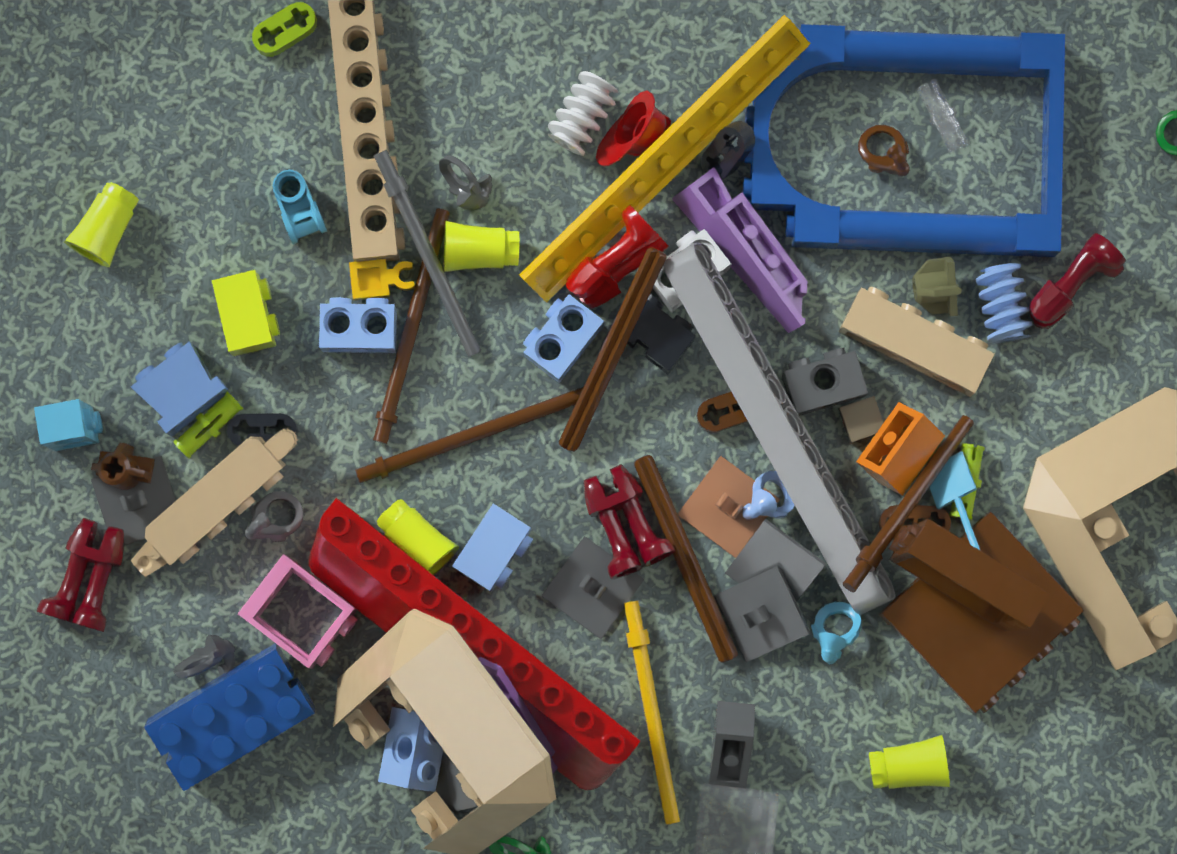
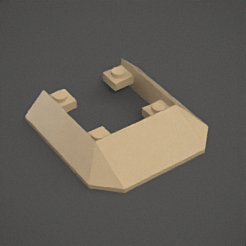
(1076, 521)
(467, 715)

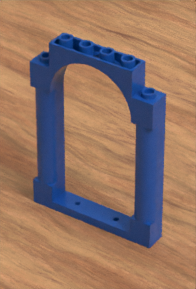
(931, 53)

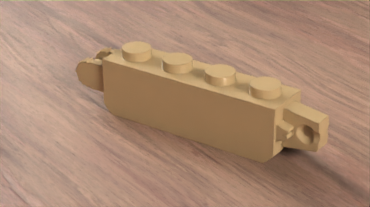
(212, 499)

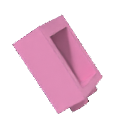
(268, 590)

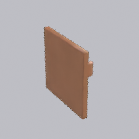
(718, 507)

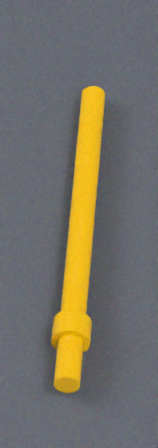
(638, 640)

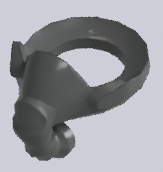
(468, 193)
(262, 528)
(209, 656)

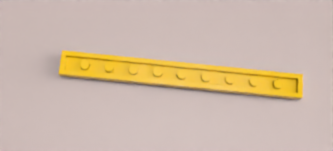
(666, 156)

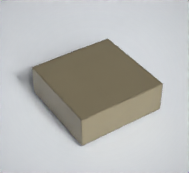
(861, 419)

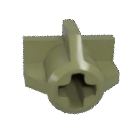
(936, 286)

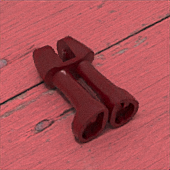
(1056, 298)
(598, 505)
(109, 555)

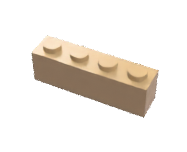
(916, 341)

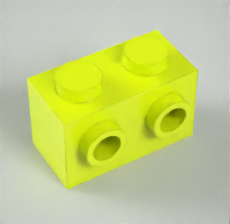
(245, 312)

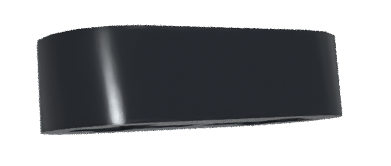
(723, 146)
(261, 421)

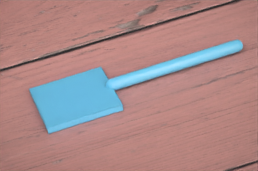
(951, 485)

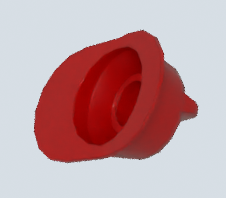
(633, 131)

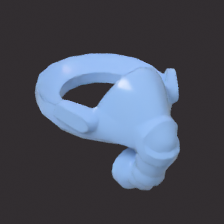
(763, 502)

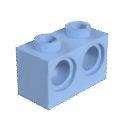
(357, 337)
(570, 342)

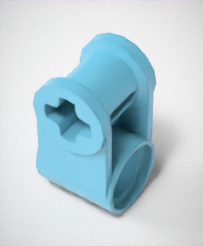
(299, 212)

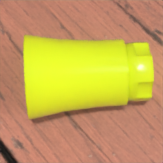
(103, 224)
(479, 247)
(416, 536)
(911, 765)

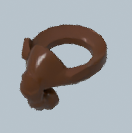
(896, 159)

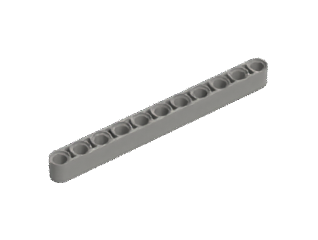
(775, 422)

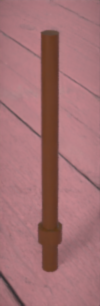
(871, 555)

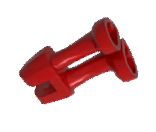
(598, 278)

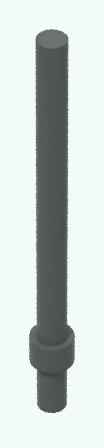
(396, 187)

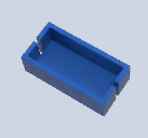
(229, 716)

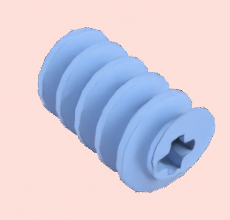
(1003, 303)

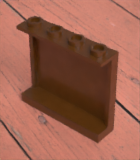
(967, 649)

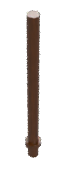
(387, 416)
(467, 436)

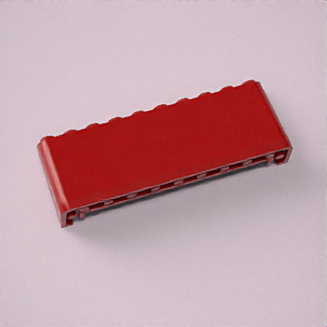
(389, 584)

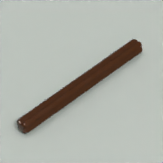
(612, 349)
(686, 559)

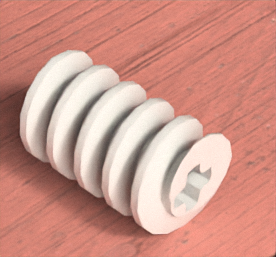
(581, 111)

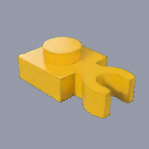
(373, 278)

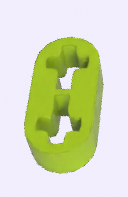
(279, 22)

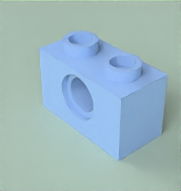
(410, 753)

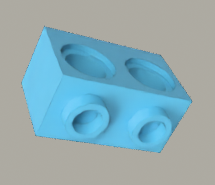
(68, 425)

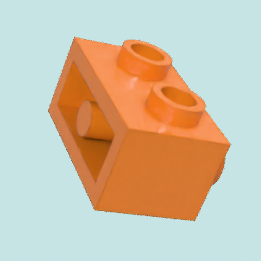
(900, 448)

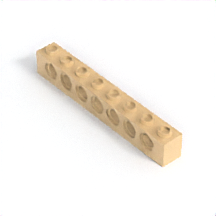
(355, 135)

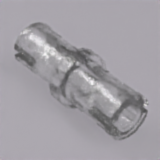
(942, 116)

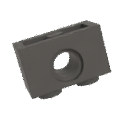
(846, 376)

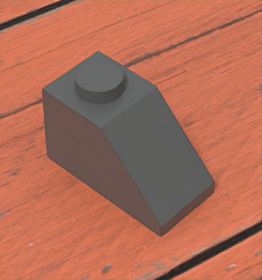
(732, 744)

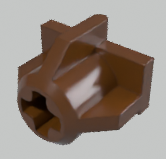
(122, 468)

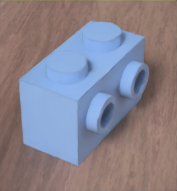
(493, 548)

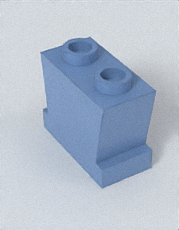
(179, 387)

